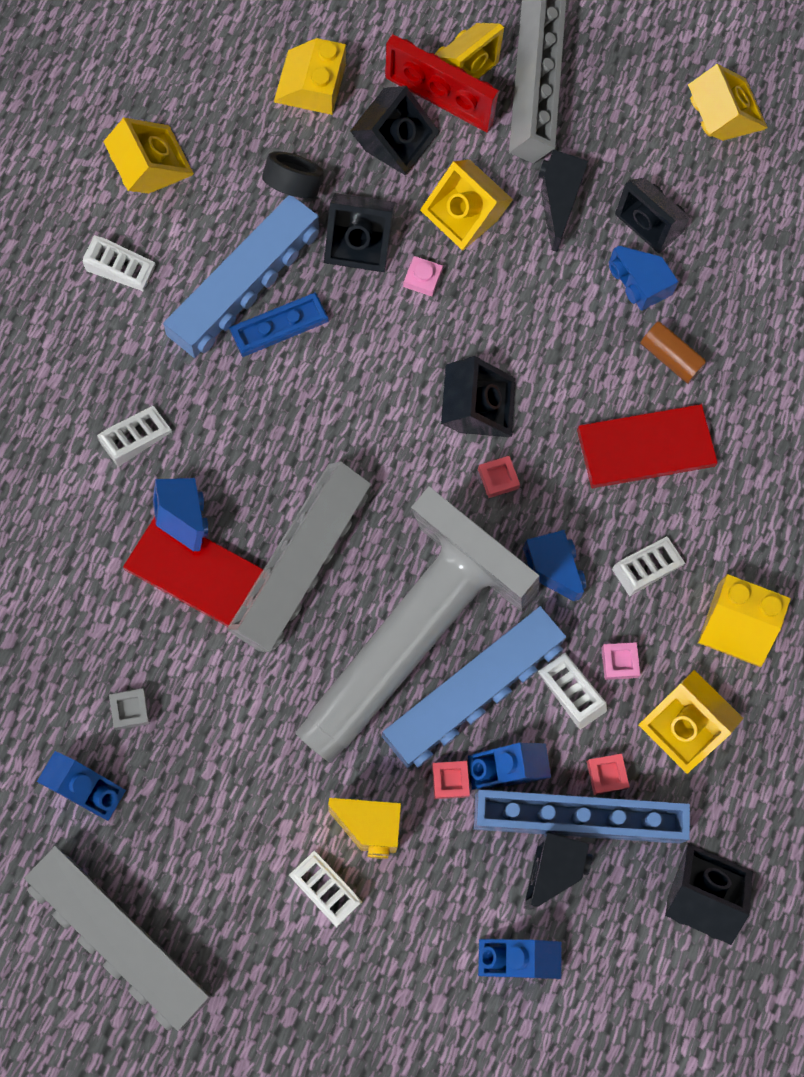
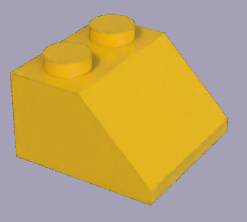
(474, 49)
(312, 76)
(725, 104)
(146, 155)
(465, 203)
(743, 620)
(691, 722)
(369, 824)

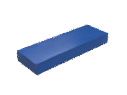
(278, 324)

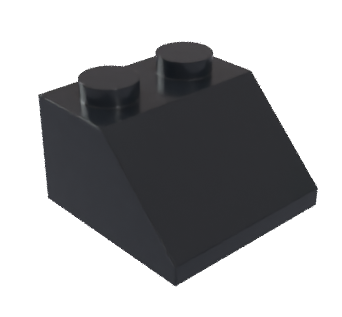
(395, 129)
(651, 214)
(359, 232)
(478, 398)
(556, 867)
(710, 894)

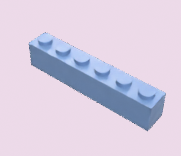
(242, 276)
(473, 687)
(582, 816)

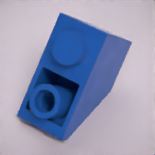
(643, 275)
(179, 510)
(554, 562)
(509, 765)
(81, 785)
(520, 958)

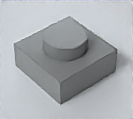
(129, 709)

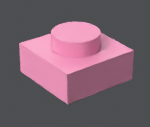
(423, 276)
(620, 661)

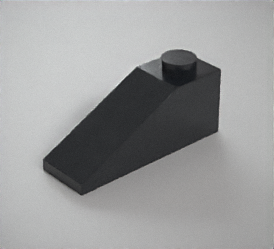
(559, 190)

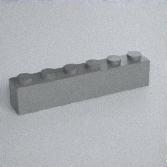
(537, 79)
(299, 557)
(117, 939)

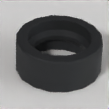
(292, 174)

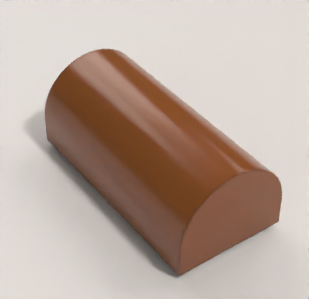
(673, 352)

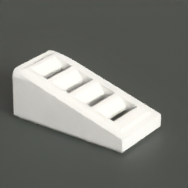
(114, 273)
(132, 449)
(628, 579)
(589, 714)
(347, 909)

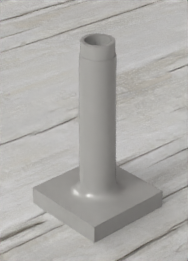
(463, 568)

